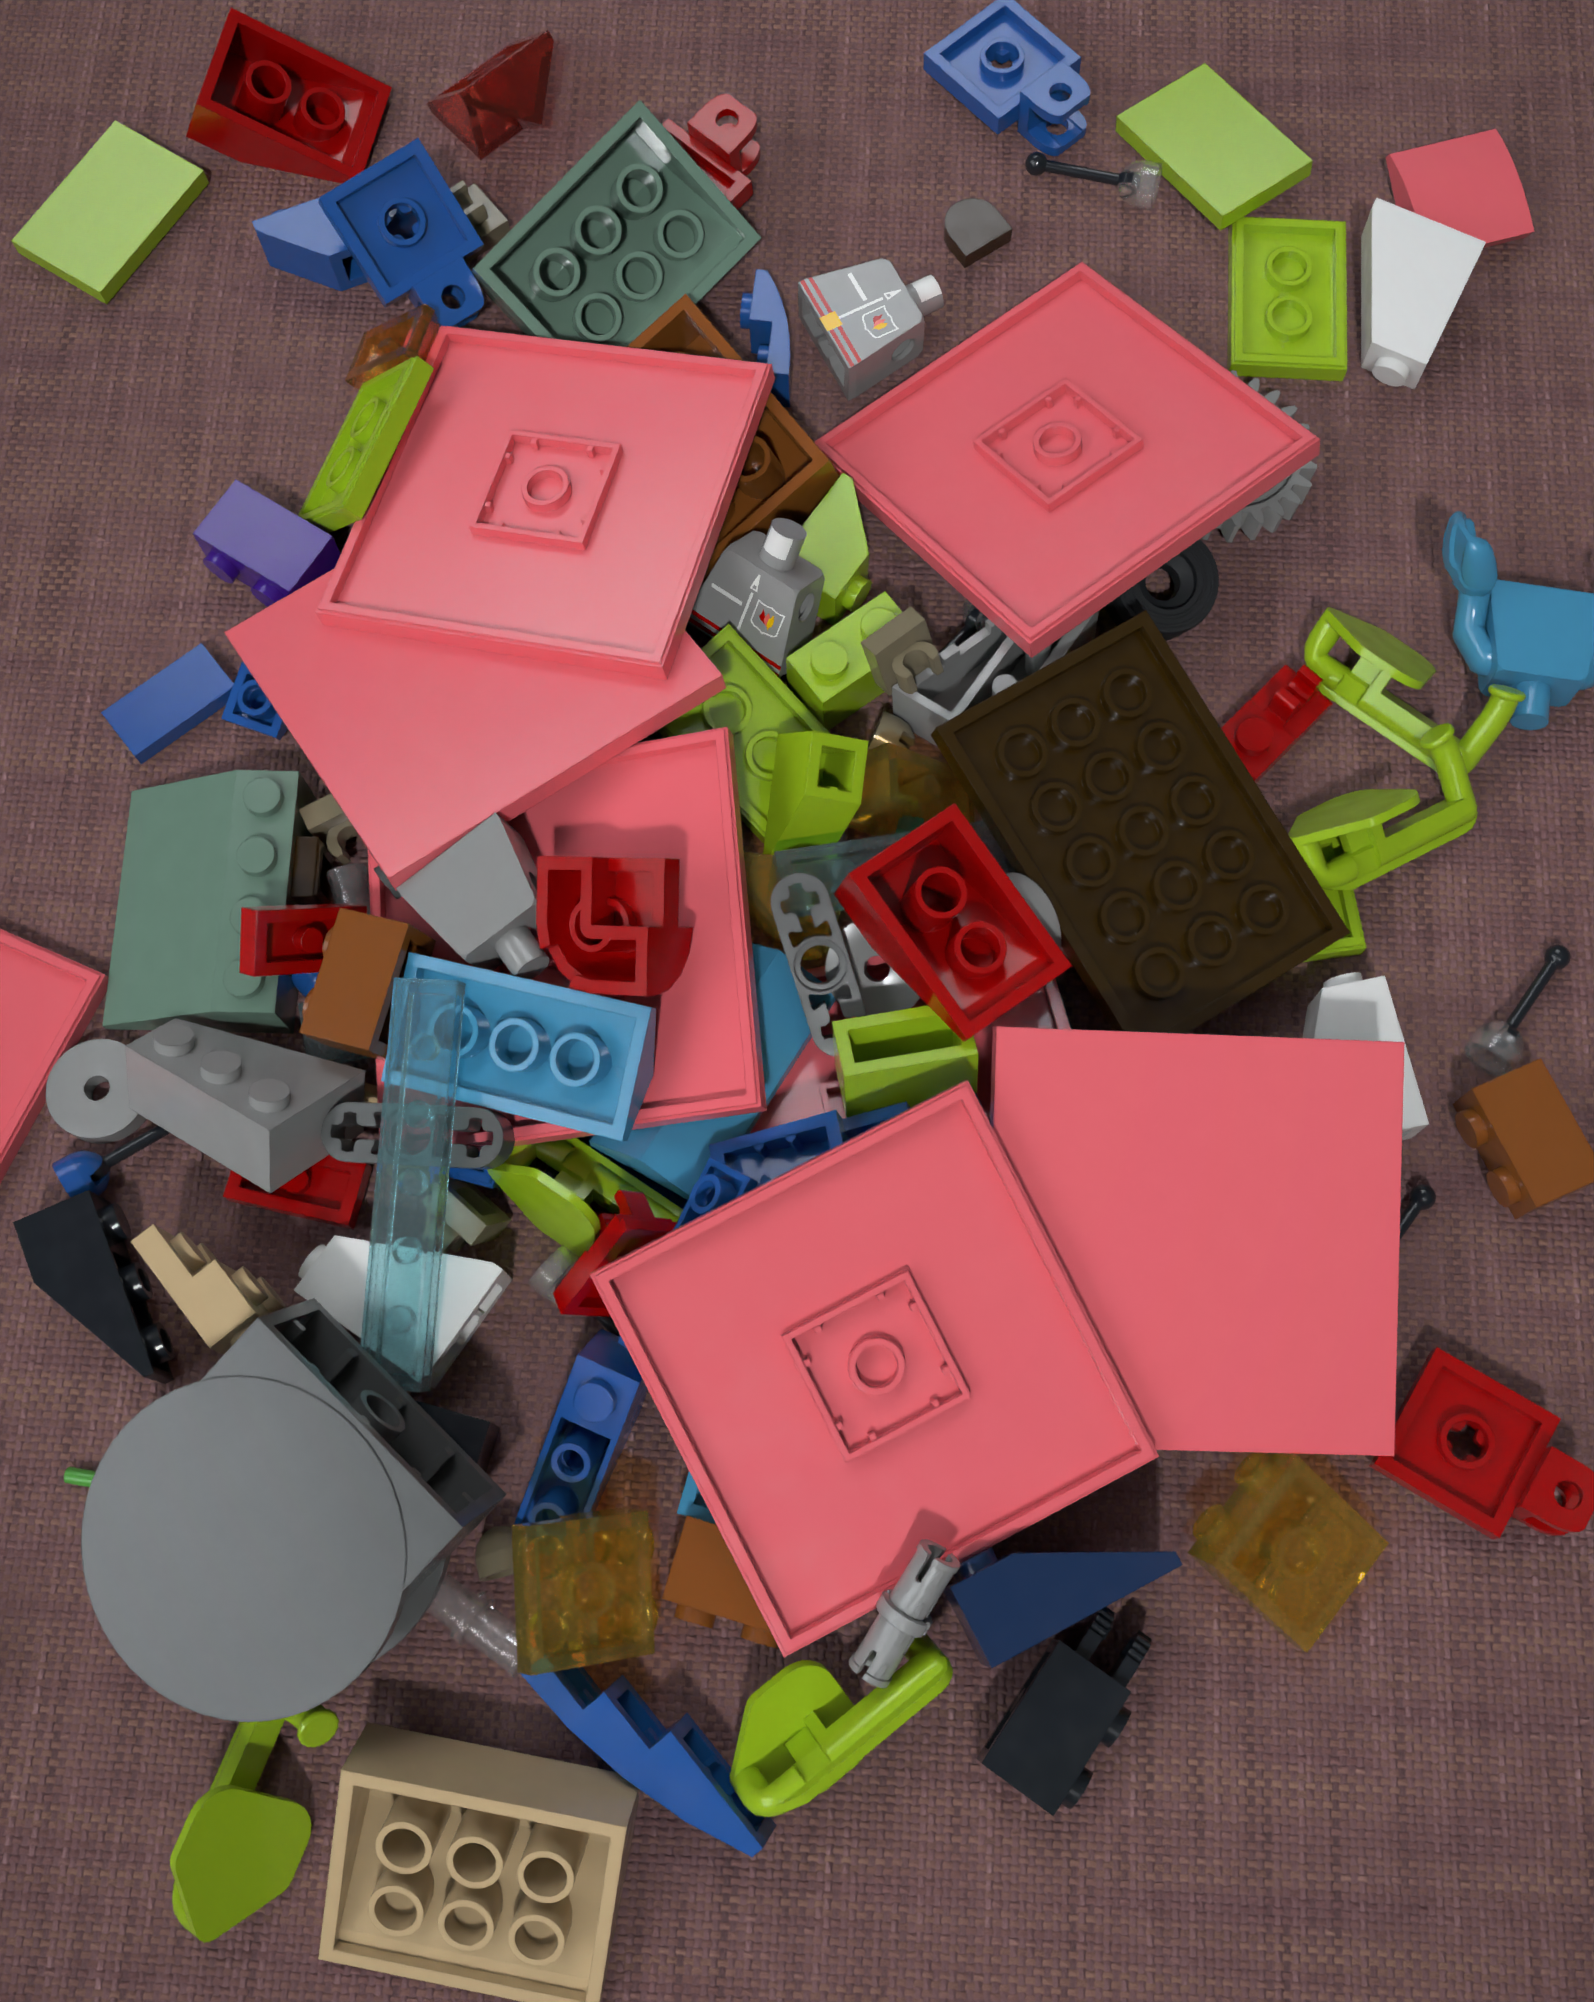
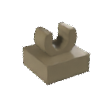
(483, 215)
(901, 652)
(330, 824)
(470, 1217)

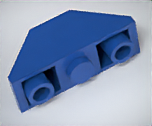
(308, 246)

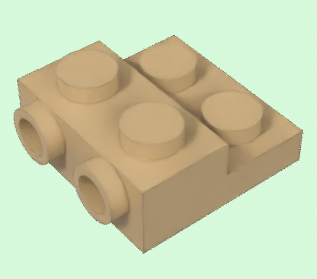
(209, 1293)

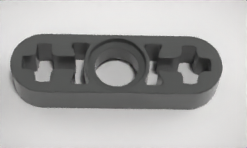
(789, 922)
(462, 1156)

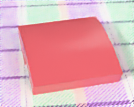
(1465, 186)

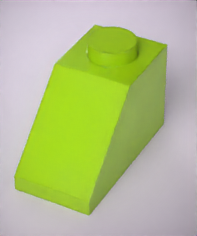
(839, 549)

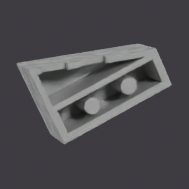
(976, 672)
(239, 1098)

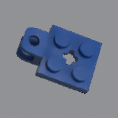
(1029, 91)
(423, 265)

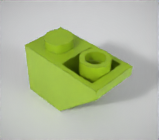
(813, 789)

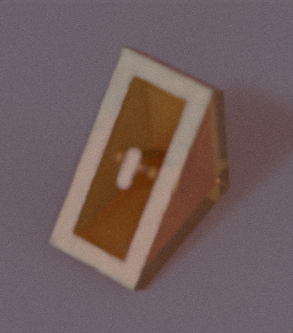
(393, 343)

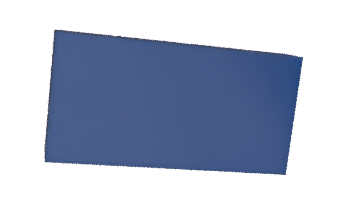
(170, 703)

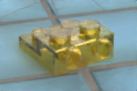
(1286, 1545)
(583, 1590)

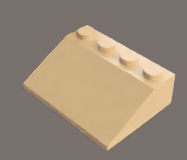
(476, 1867)

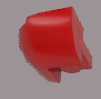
(612, 922)

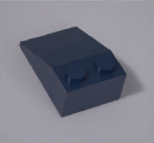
(1031, 1596)

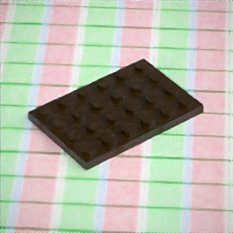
(1140, 832)

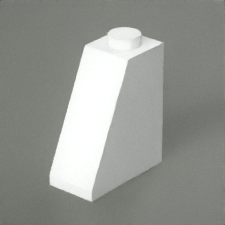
(1408, 289)
(1365, 1011)
(466, 1293)

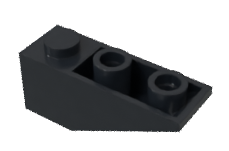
(84, 1266)

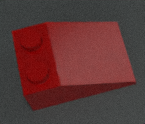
(286, 104)
(951, 923)

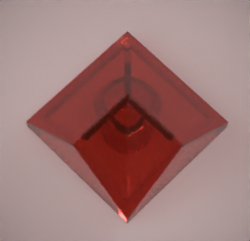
(498, 95)

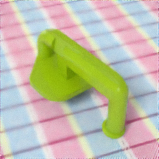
(1384, 658)
(1360, 815)
(562, 1204)
(808, 1734)
(238, 1841)

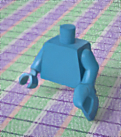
(1518, 631)

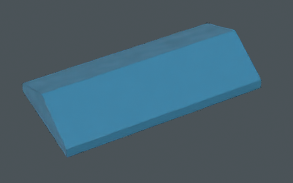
(548, 1049)
(678, 1152)

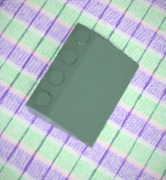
(616, 240)
(187, 870)

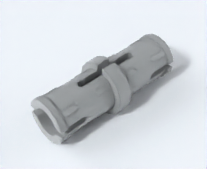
(904, 1613)

